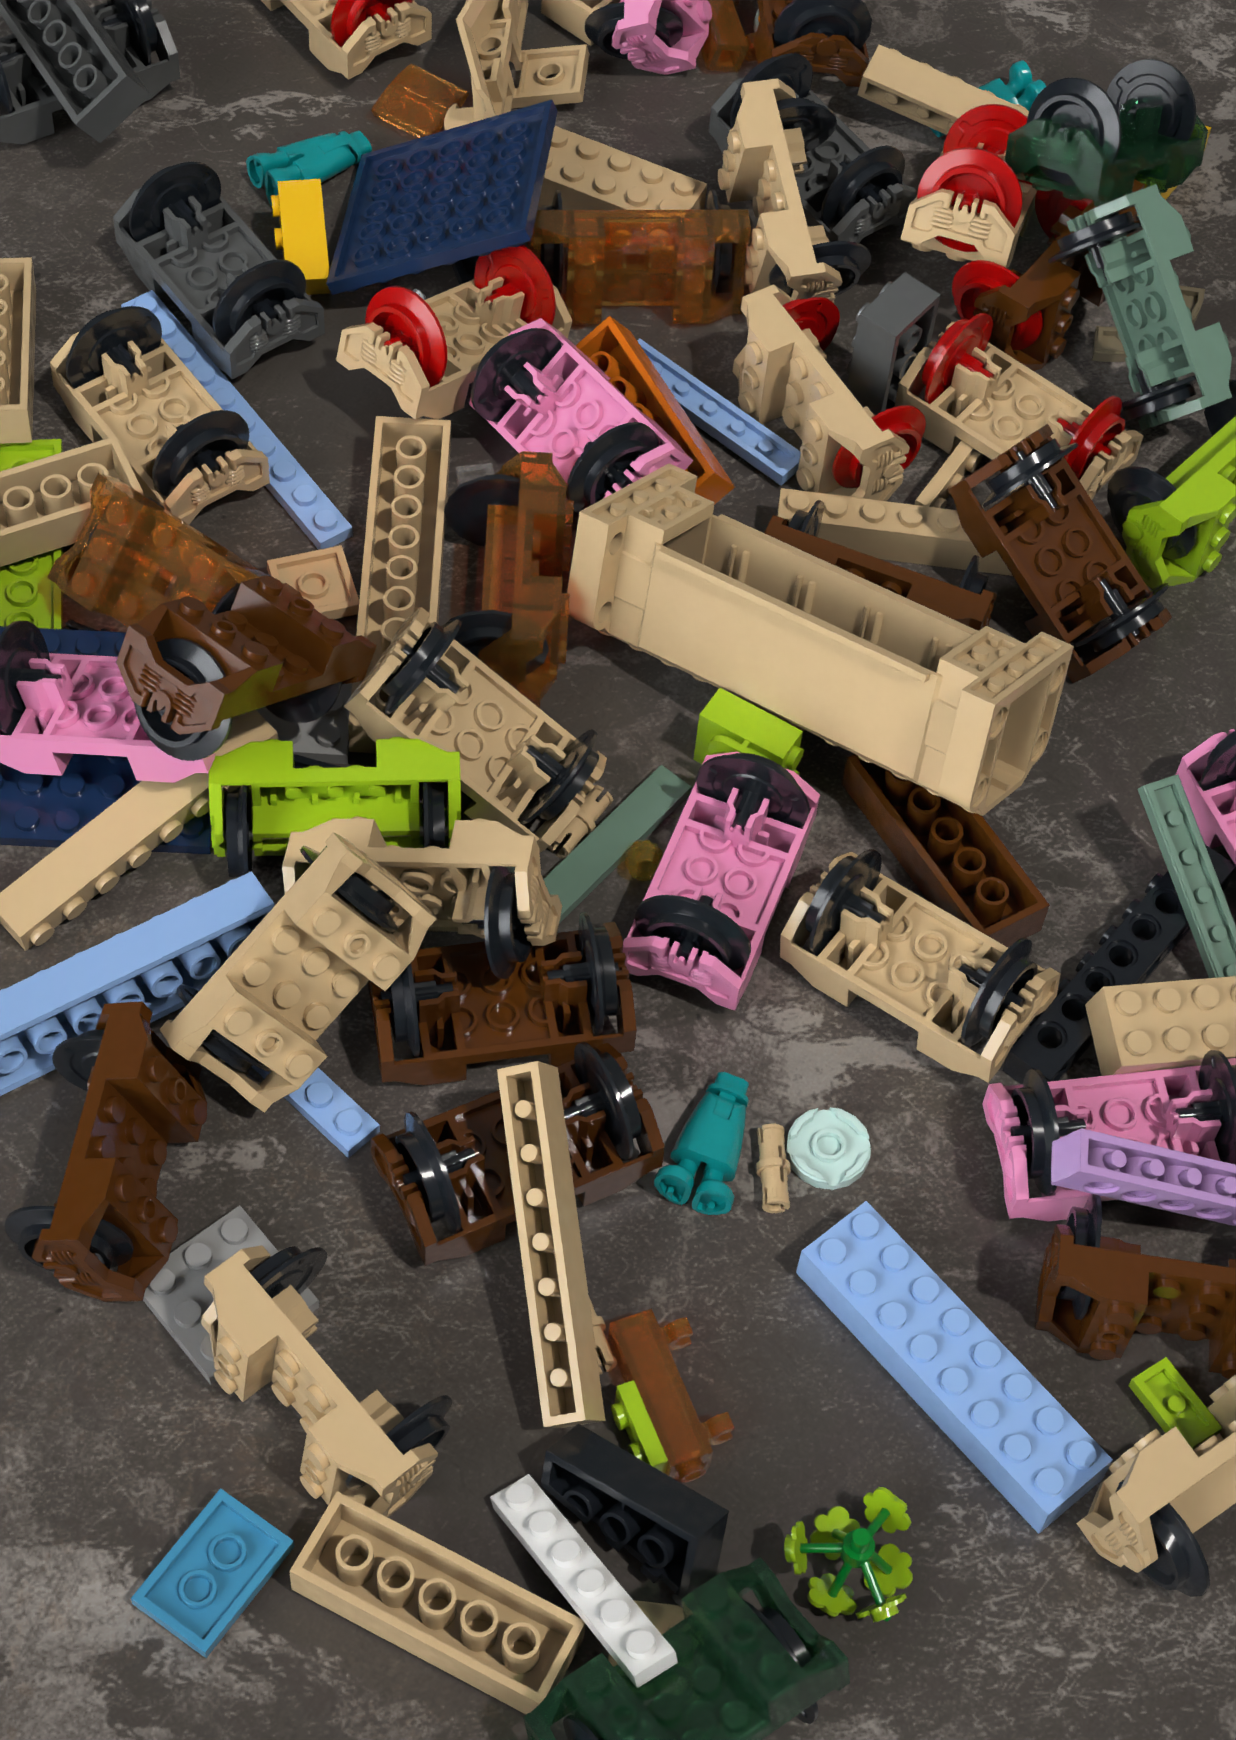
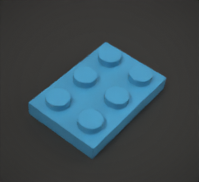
(213, 1573)

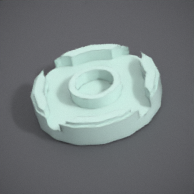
(828, 1148)

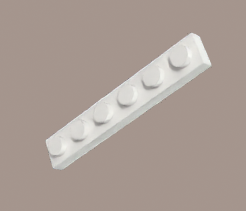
(584, 1581)

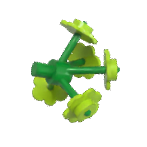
(842, 1536)

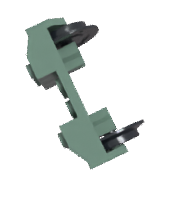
(1150, 306)

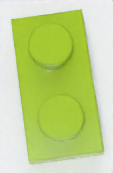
(1174, 1403)
(632, 1415)

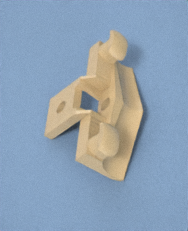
(502, 26)

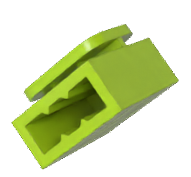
(738, 726)

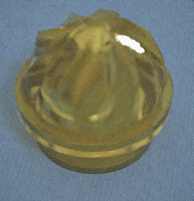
(643, 859)

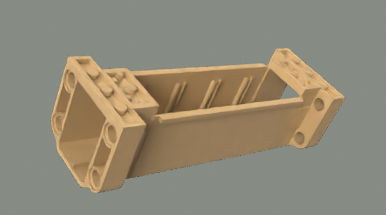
(816, 642)

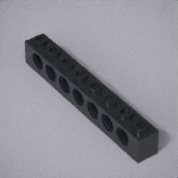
(1097, 970)

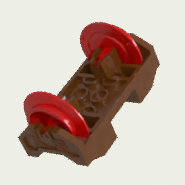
(1033, 307)

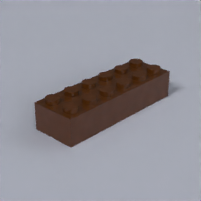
(948, 854)

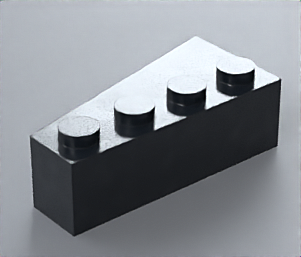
(638, 1509)

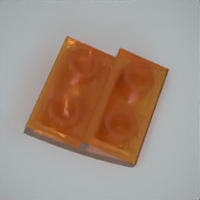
(418, 101)

